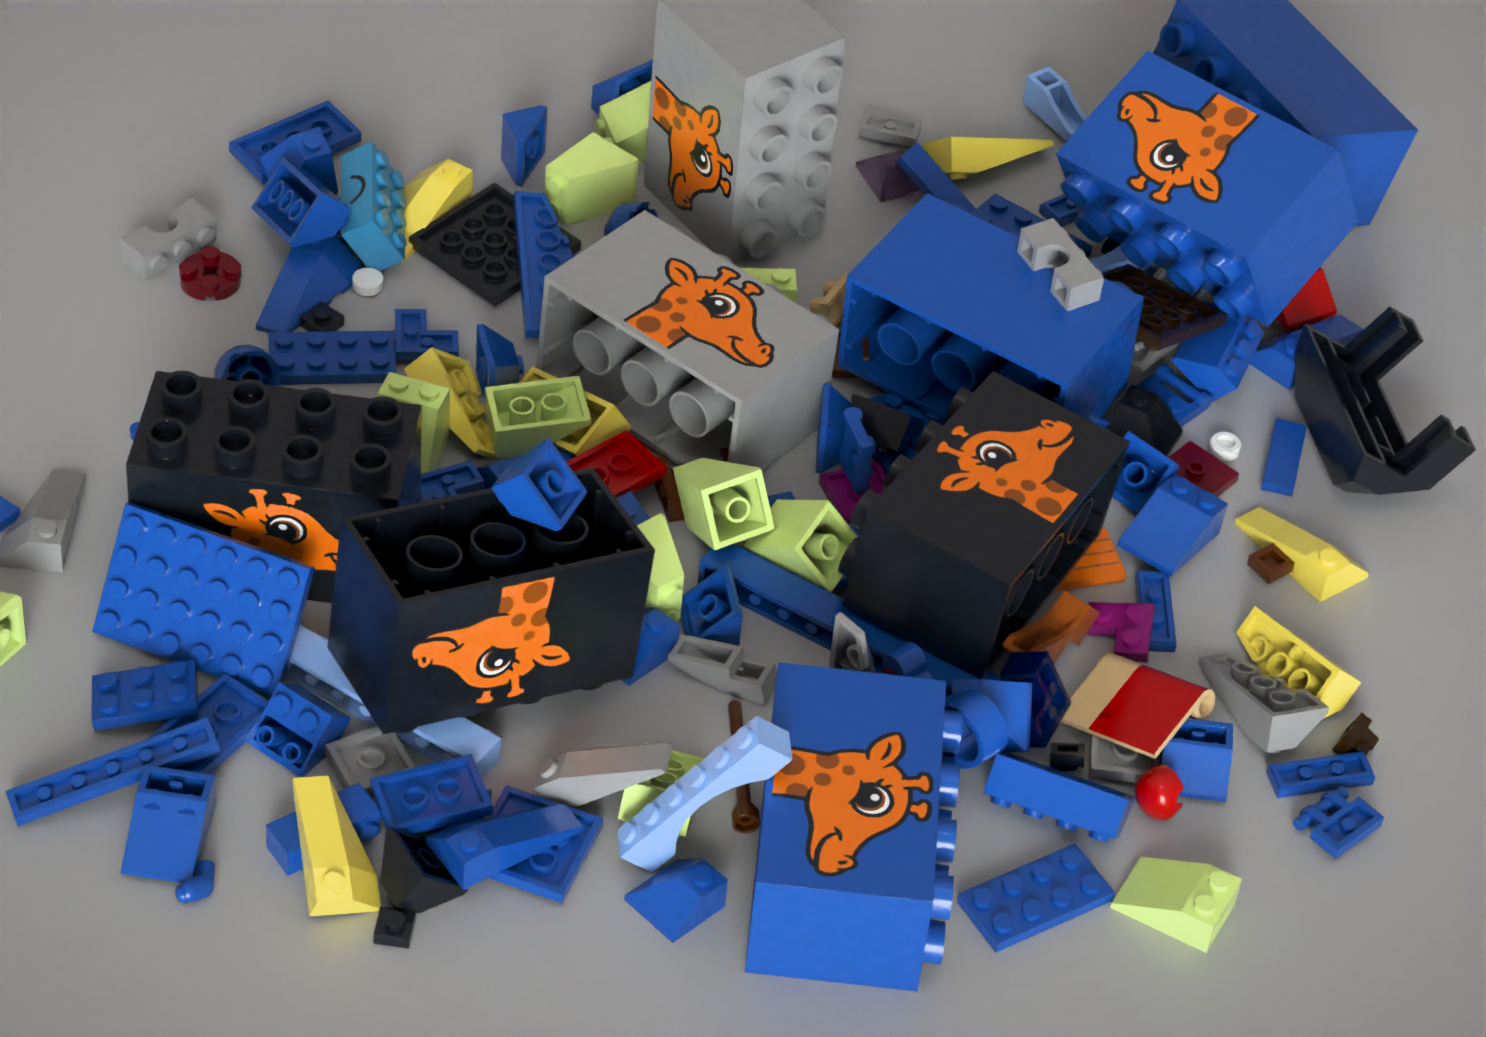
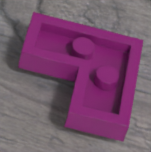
(1129, 623)

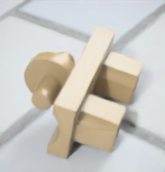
(833, 302)

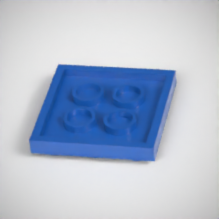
(556, 868)

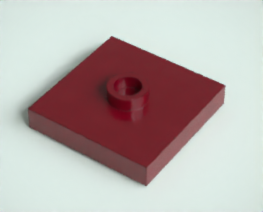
(1204, 469)

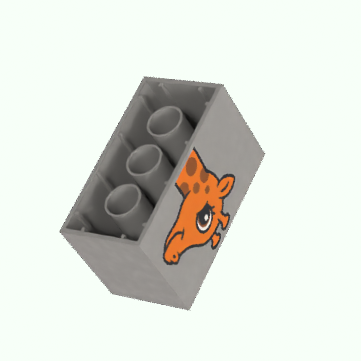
(743, 120)
(686, 345)

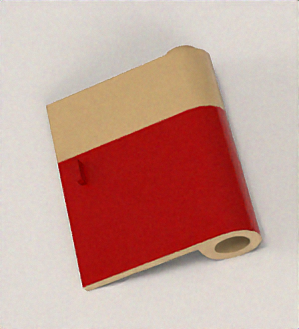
(1136, 704)

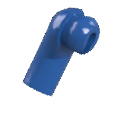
(198, 886)

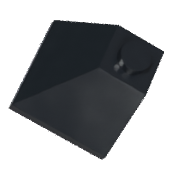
(1147, 418)
(888, 426)
(414, 873)

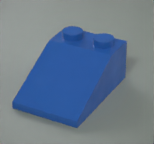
(1174, 525)

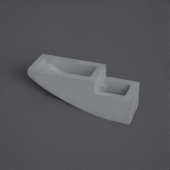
(725, 668)

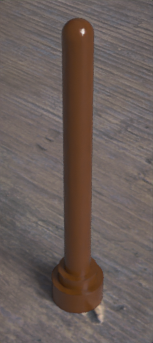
(745, 814)

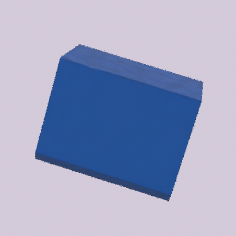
(523, 141)
(1142, 473)
(713, 609)

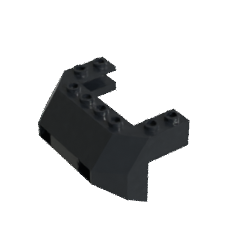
(1354, 420)

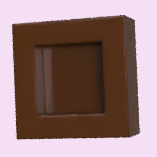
(1270, 563)

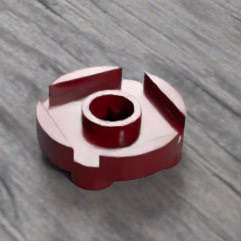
(210, 261)

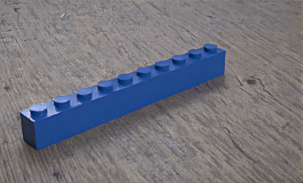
(809, 608)

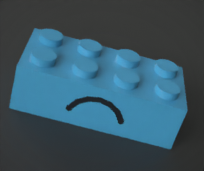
(376, 206)

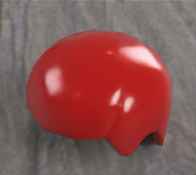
(1158, 792)

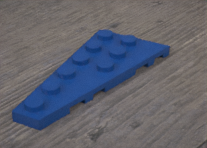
(539, 252)

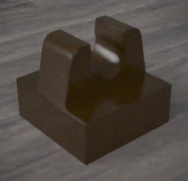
(1357, 737)

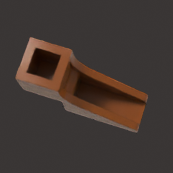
(1065, 622)

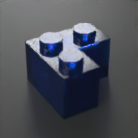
(1048, 692)

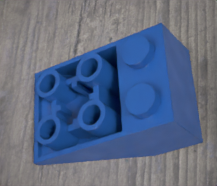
(169, 823)

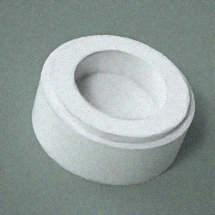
(367, 281)
(1224, 446)

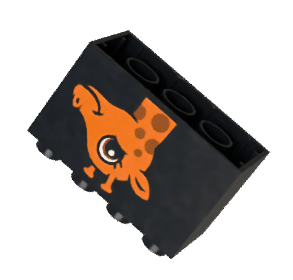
(273, 463)
(981, 522)
(479, 610)

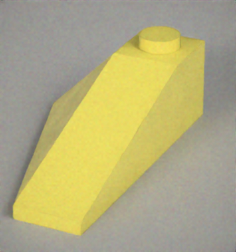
(972, 155)
(433, 195)
(465, 411)
(605, 420)
(1317, 564)
(1290, 658)
(333, 858)

